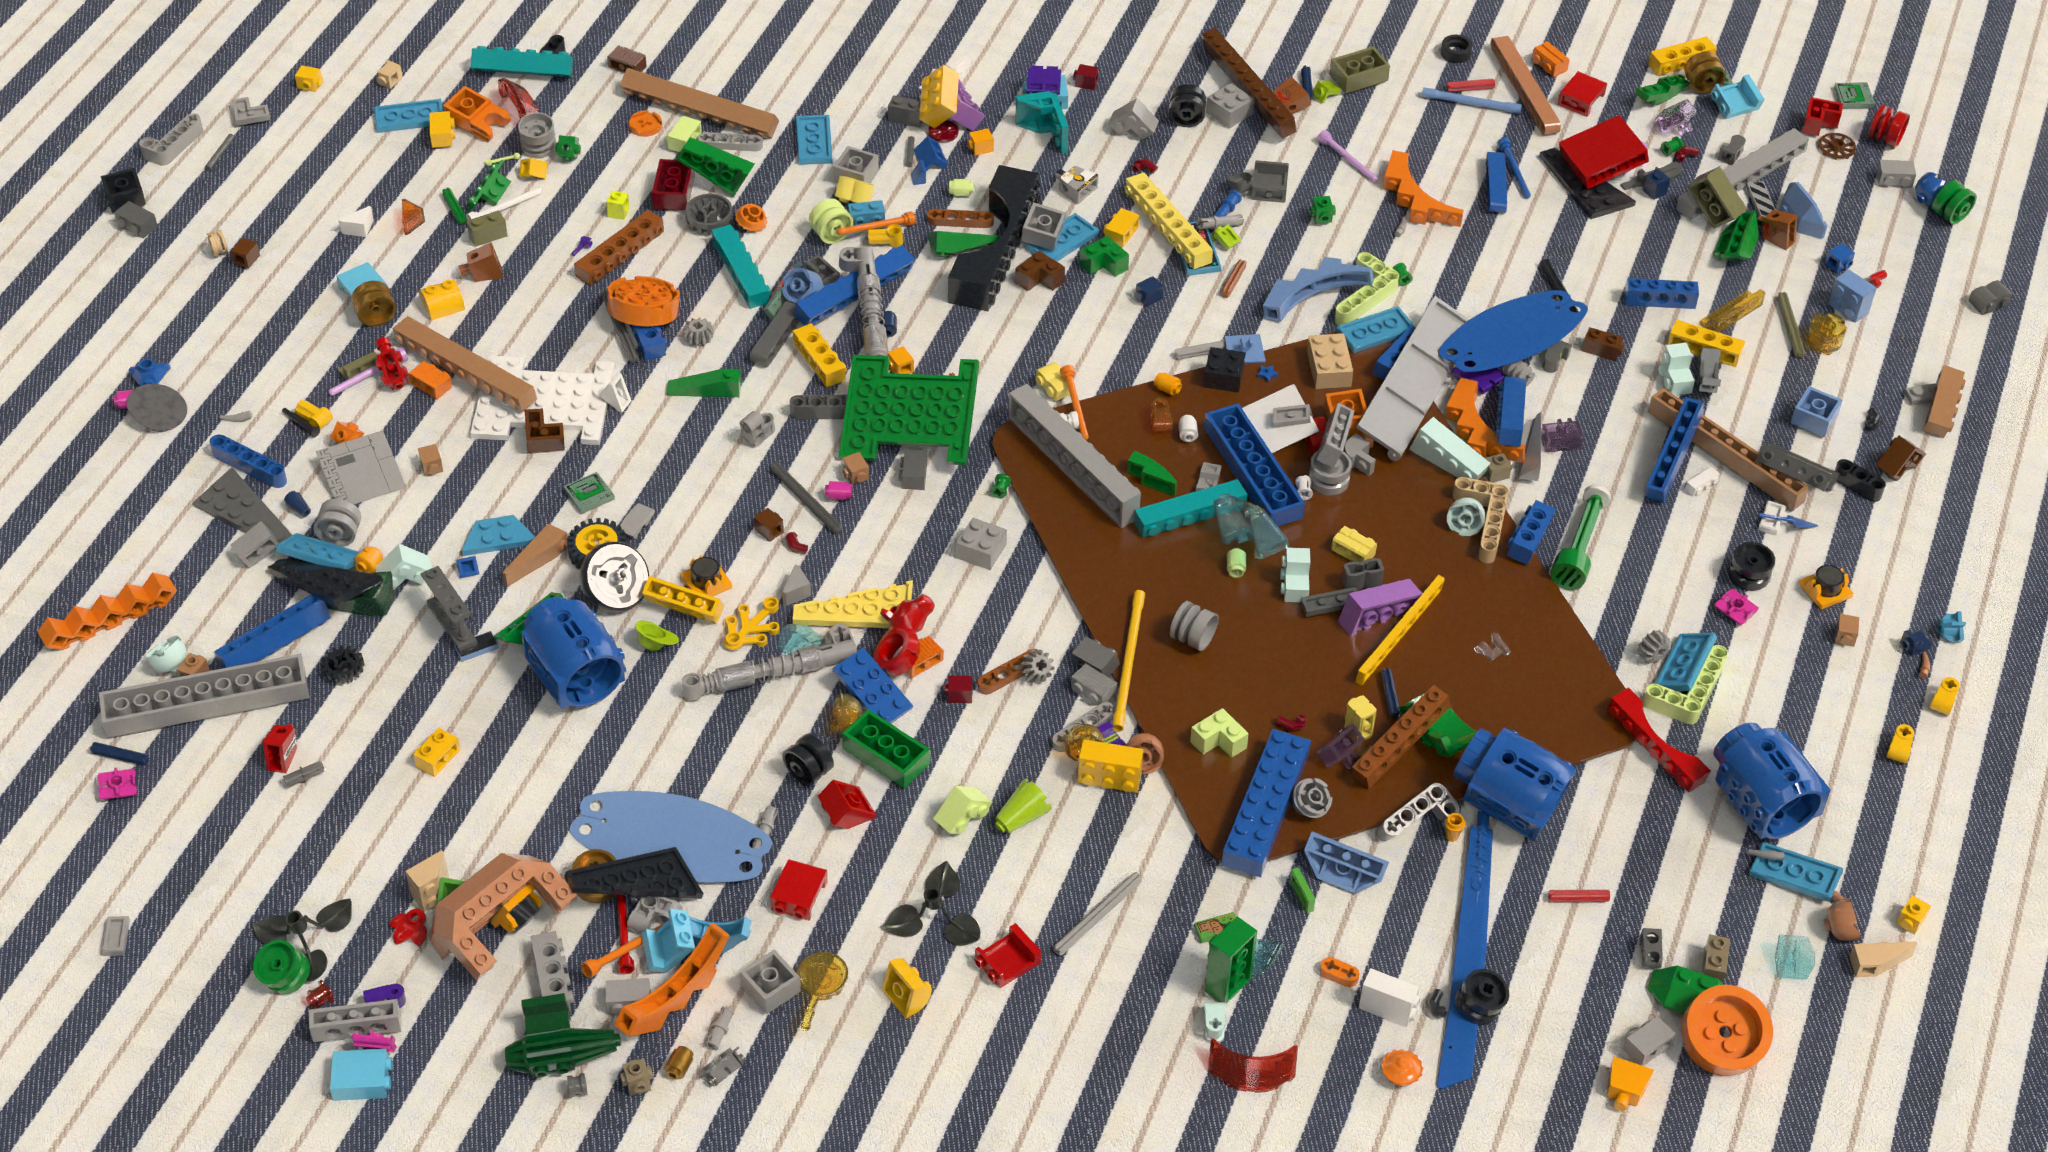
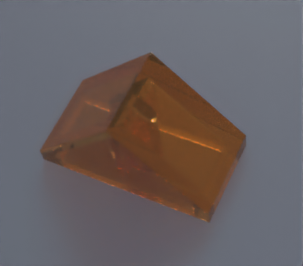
(412, 216)

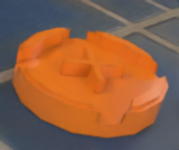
(645, 123)

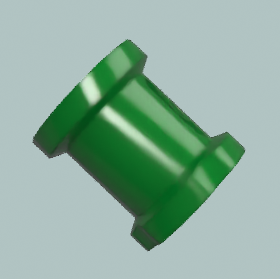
(1669, 147)
(1404, 276)
(1000, 486)

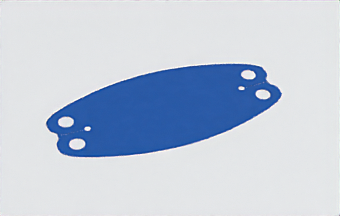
(1513, 330)

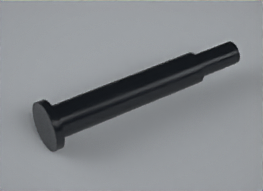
(314, 431)

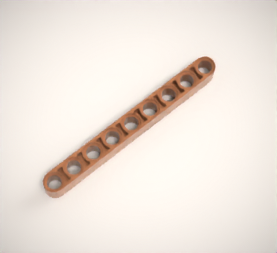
(1525, 85)

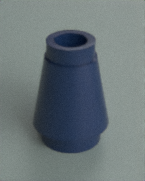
(297, 503)

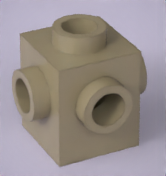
(636, 1077)

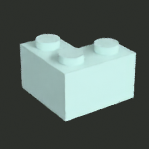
(1676, 369)
(405, 564)
(1295, 574)

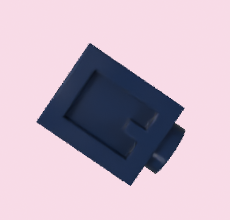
(1915, 642)

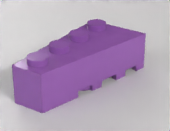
(967, 111)
(1377, 604)

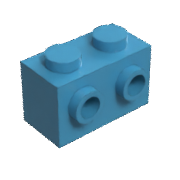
(866, 212)

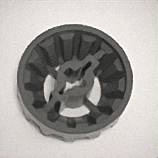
(708, 208)

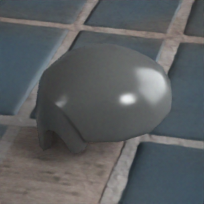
(1240, 181)

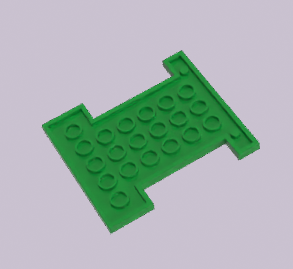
(908, 409)

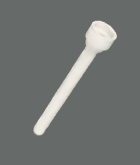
(506, 204)

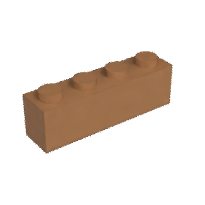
(1944, 401)

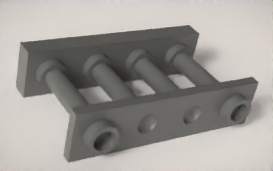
(1797, 466)
(448, 608)

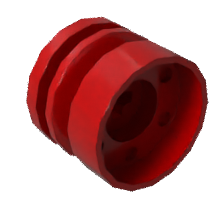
(1886, 124)

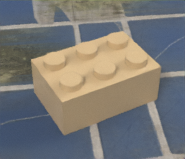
(1329, 361)

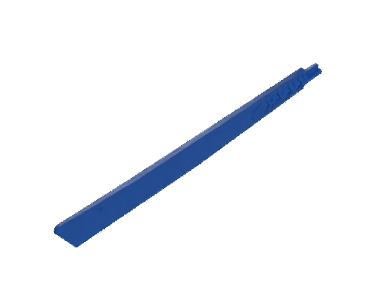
(1470, 954)

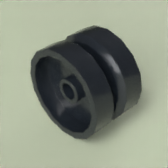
(1187, 105)
(1751, 566)
(808, 760)
(1482, 996)

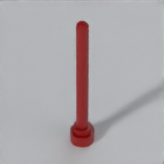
(625, 963)

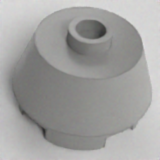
(1311, 798)

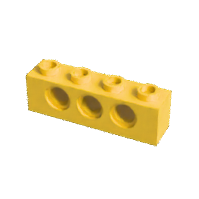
(1675, 57)
(1699, 337)
(819, 355)
(683, 600)

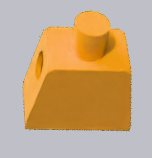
(1627, 1082)

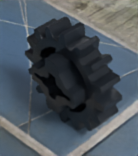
(342, 664)

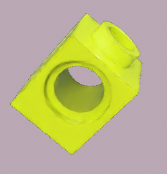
(618, 205)

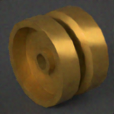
(1704, 72)
(373, 303)
(590, 858)

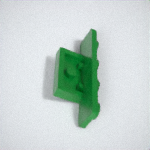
(493, 187)

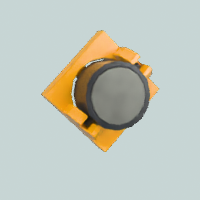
(706, 574)
(1827, 582)
(518, 910)

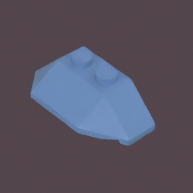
(1809, 217)
(1343, 864)

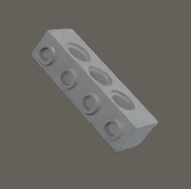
(1335, 435)
(548, 945)
(345, 1020)

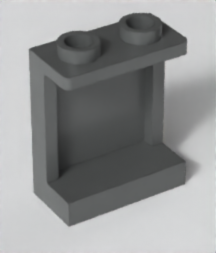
(1270, 181)

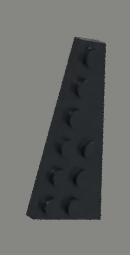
(1594, 201)
(324, 582)
(648, 874)

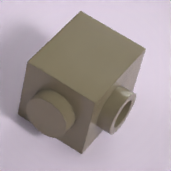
(1498, 469)

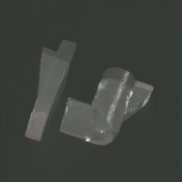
(1490, 653)

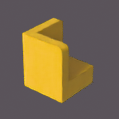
(533, 167)

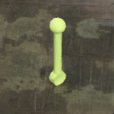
(488, 162)

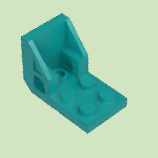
(1043, 114)

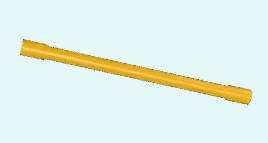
(1119, 714)

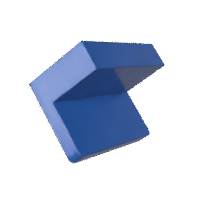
(930, 153)

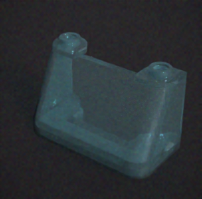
(1249, 522)

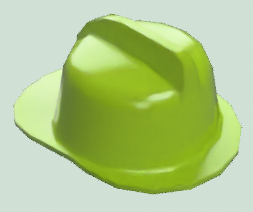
(653, 636)

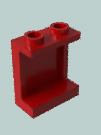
(1581, 93)
(798, 889)
(1008, 957)

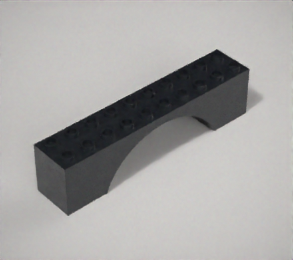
(979, 274)

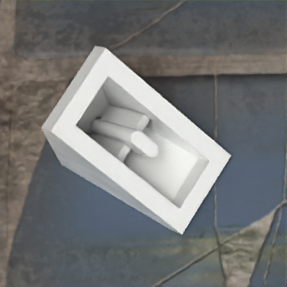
(357, 222)
(616, 393)

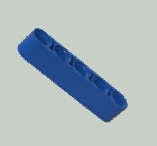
(1496, 182)
(248, 461)

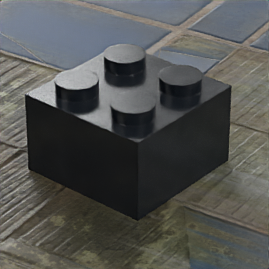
(121, 188)
(1224, 369)

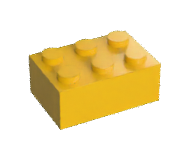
(939, 96)
(1110, 766)

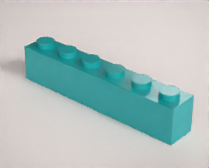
(521, 62)
(740, 266)
(1184, 509)

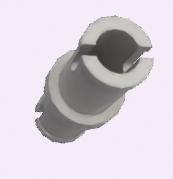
(719, 1028)

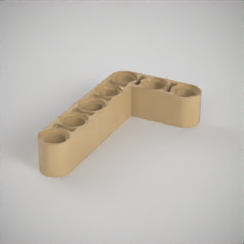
(1491, 496)

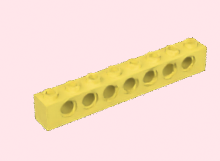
(1169, 220)

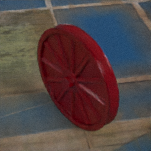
(944, 132)

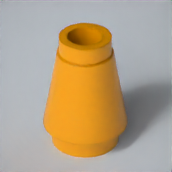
(1454, 825)

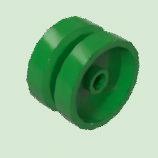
(1954, 202)
(281, 967)

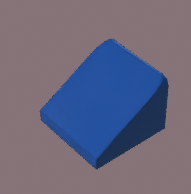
(919, 174)
(467, 566)

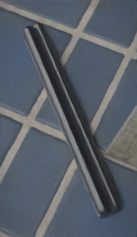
(1554, 280)

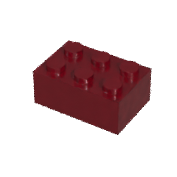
(672, 185)

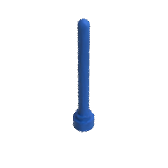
(1505, 146)

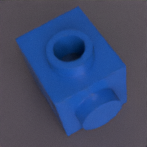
(1839, 258)

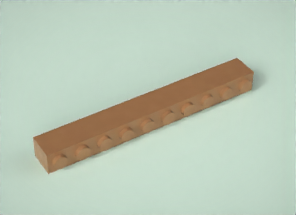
(699, 103)
(464, 364)
(1733, 453)

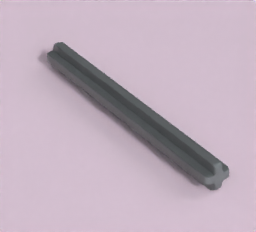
(622, 333)
(806, 497)

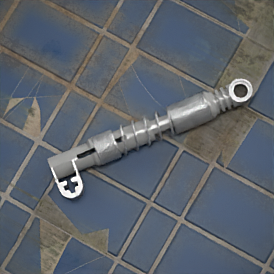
(869, 293)
(744, 673)

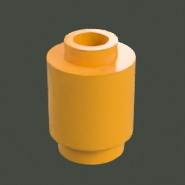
(1167, 383)

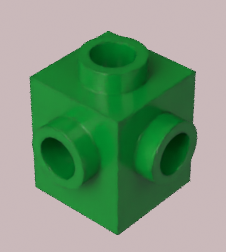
(565, 142)
(1322, 209)

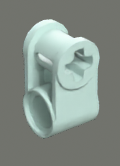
(1214, 1020)

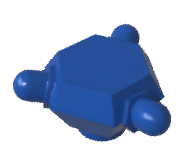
(149, 372)

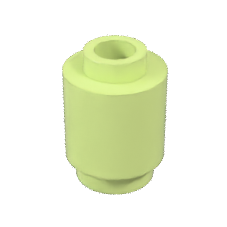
(961, 187)
(1236, 562)

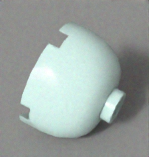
(1466, 516)
(167, 656)

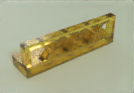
(1728, 315)

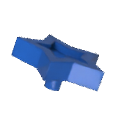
(1267, 373)

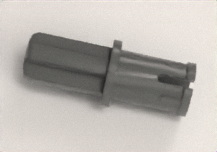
(304, 773)

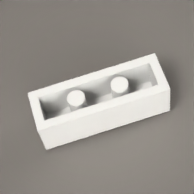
(1702, 481)

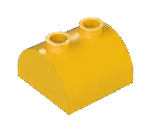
(442, 299)
(905, 987)

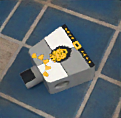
(1077, 183)

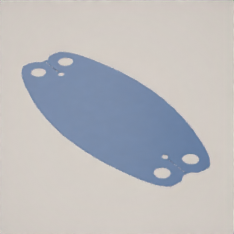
(658, 821)

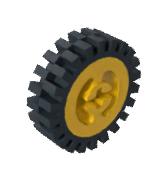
(583, 538)

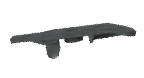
(1671, 170)

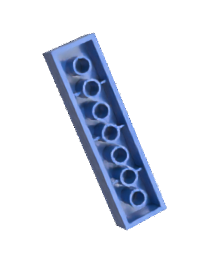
(1254, 464)
(1266, 803)

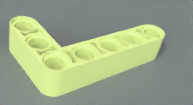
(1368, 296)
(1688, 707)

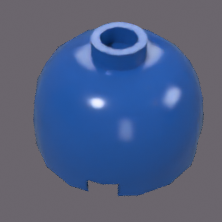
(1928, 187)

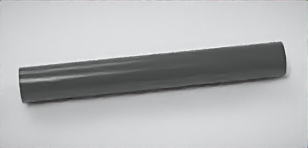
(219, 152)

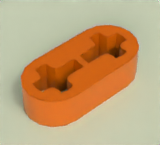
(1339, 972)

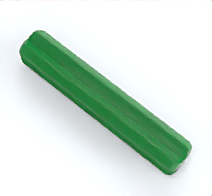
(454, 206)

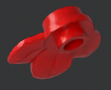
(407, 929)

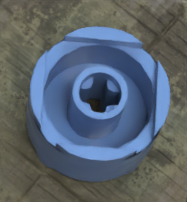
(800, 284)

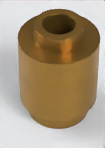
(679, 1062)

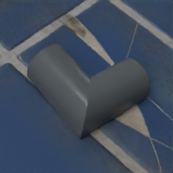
(823, 269)

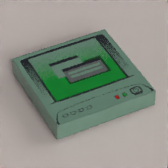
(1854, 95)
(589, 492)

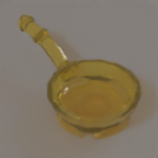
(822, 977)

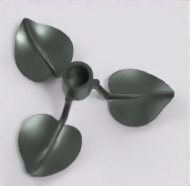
(941, 882)
(333, 917)

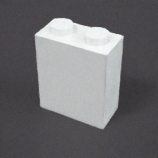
(1389, 998)

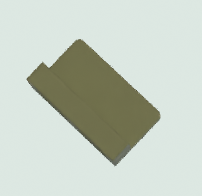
(358, 366)

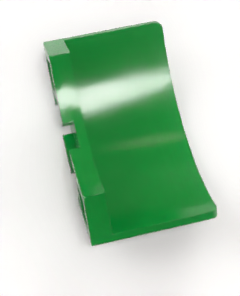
(1447, 734)

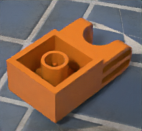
(476, 113)
(1354, 400)

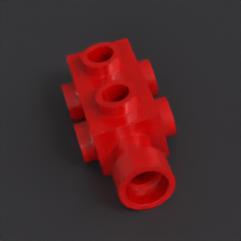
(394, 374)

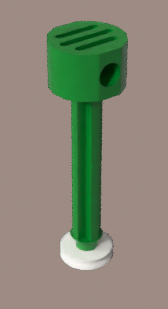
(1572, 564)

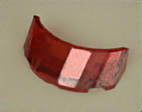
(518, 95)
(1252, 1072)

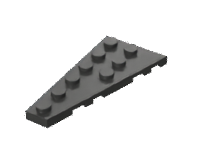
(239, 506)

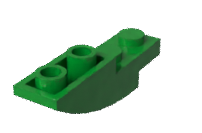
(1664, 90)

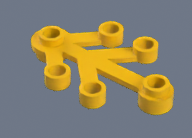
(735, 640)

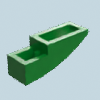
(1151, 473)

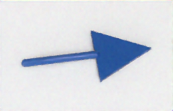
(1798, 523)

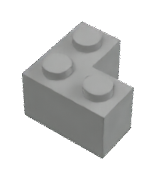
(1135, 117)

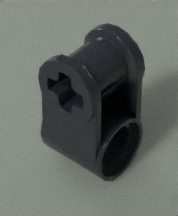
(555, 44)

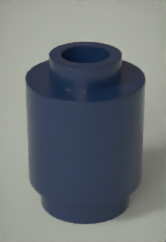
(890, 323)

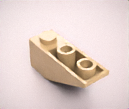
(1876, 958)

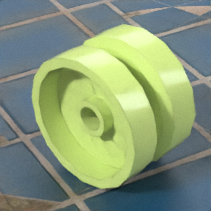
(827, 218)

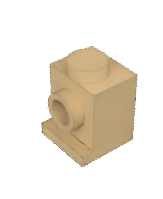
(389, 74)

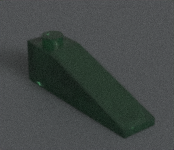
(371, 602)

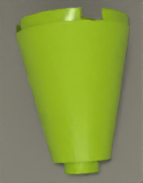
(1022, 807)

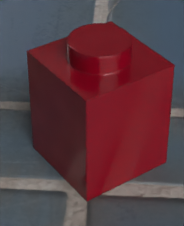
(1086, 76)
(959, 689)

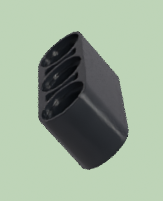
(1860, 480)

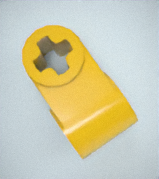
(1945, 696)
(1901, 744)

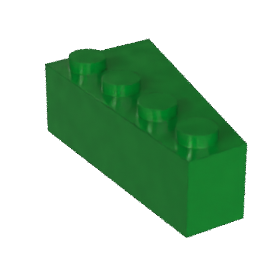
(715, 165)

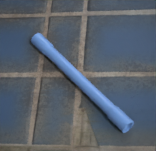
(1505, 106)

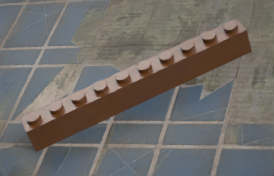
(1248, 81)

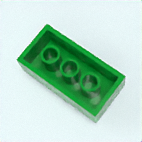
(886, 748)
(1230, 960)

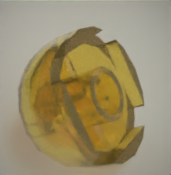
(846, 712)
(1075, 739)

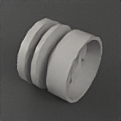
(537, 135)
(1194, 625)

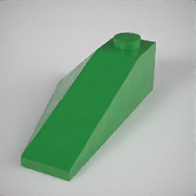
(951, 242)
(708, 384)

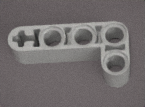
(173, 143)
(1413, 812)

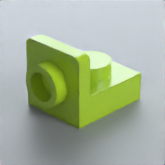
(1324, 89)
(1226, 236)

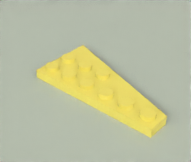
(855, 609)

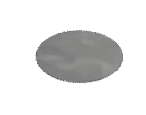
(157, 406)

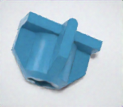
(1951, 627)

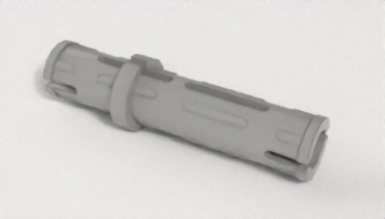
(1214, 222)
(766, 824)

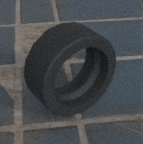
(1456, 41)

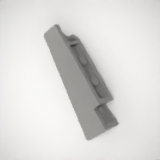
(1532, 440)

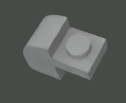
(1358, 450)

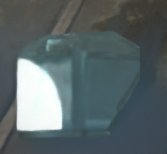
(798, 636)
(1265, 955)
(1794, 957)

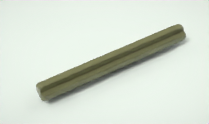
(1791, 324)

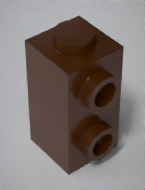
(1603, 344)

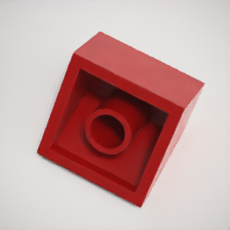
(846, 804)

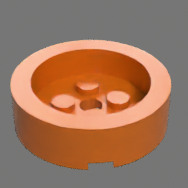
(643, 301)
(1743, 1016)

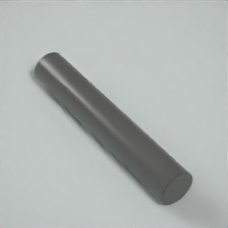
(910, 151)

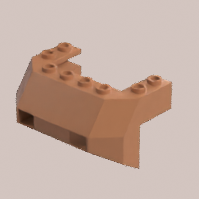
(481, 898)

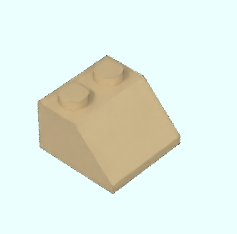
(425, 880)

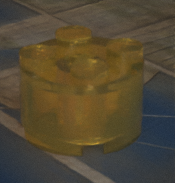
(1826, 333)

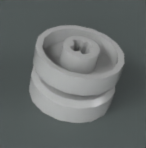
(1328, 479)
(337, 522)

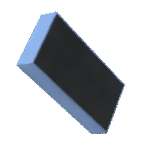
(485, 644)

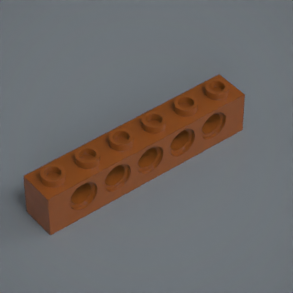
(618, 247)
(1401, 737)

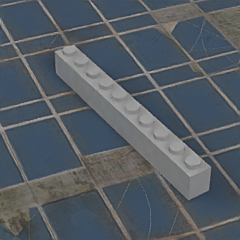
(1753, 167)

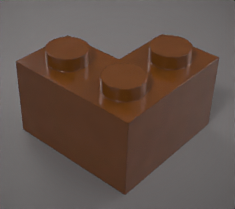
(1039, 269)
(542, 436)
(1899, 457)

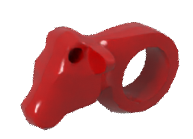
(904, 623)

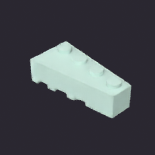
(1448, 451)

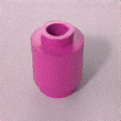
(121, 399)
(838, 490)

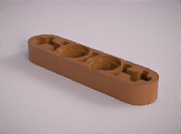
(934, 218)
(1006, 668)

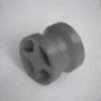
(577, 1085)

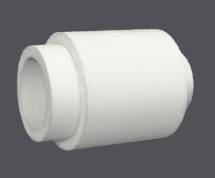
(1188, 428)

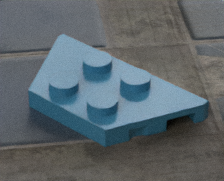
(496, 535)

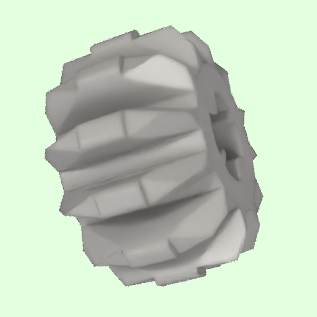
(698, 331)
(1654, 646)
(1033, 671)

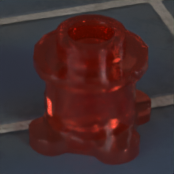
(319, 995)

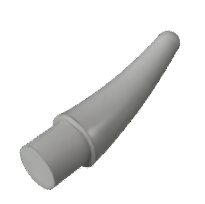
(1401, 228)
(237, 417)
(1771, 855)

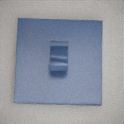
(1247, 343)

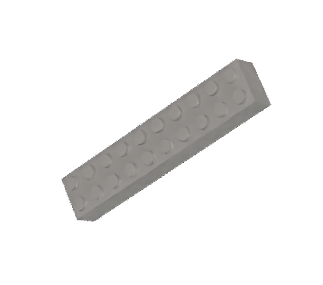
(1074, 455)
(203, 695)

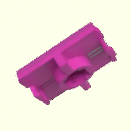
(1736, 606)
(117, 784)
(374, 1041)

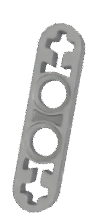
(755, 142)
(1093, 714)

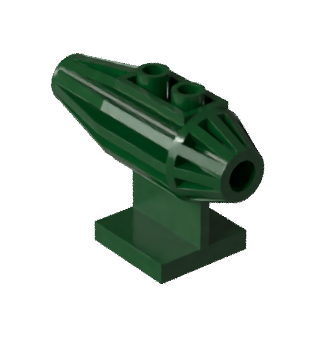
(551, 1043)

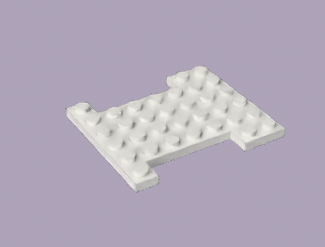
(562, 395)

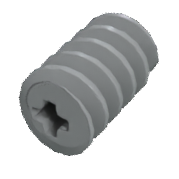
(1518, 370)

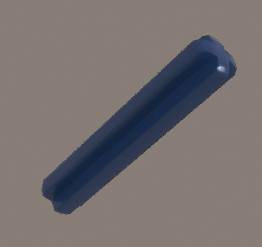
(1307, 81)
(1390, 693)
(119, 753)

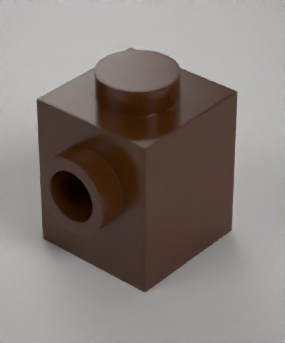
(245, 253)
(768, 524)

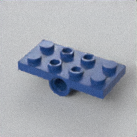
(872, 686)

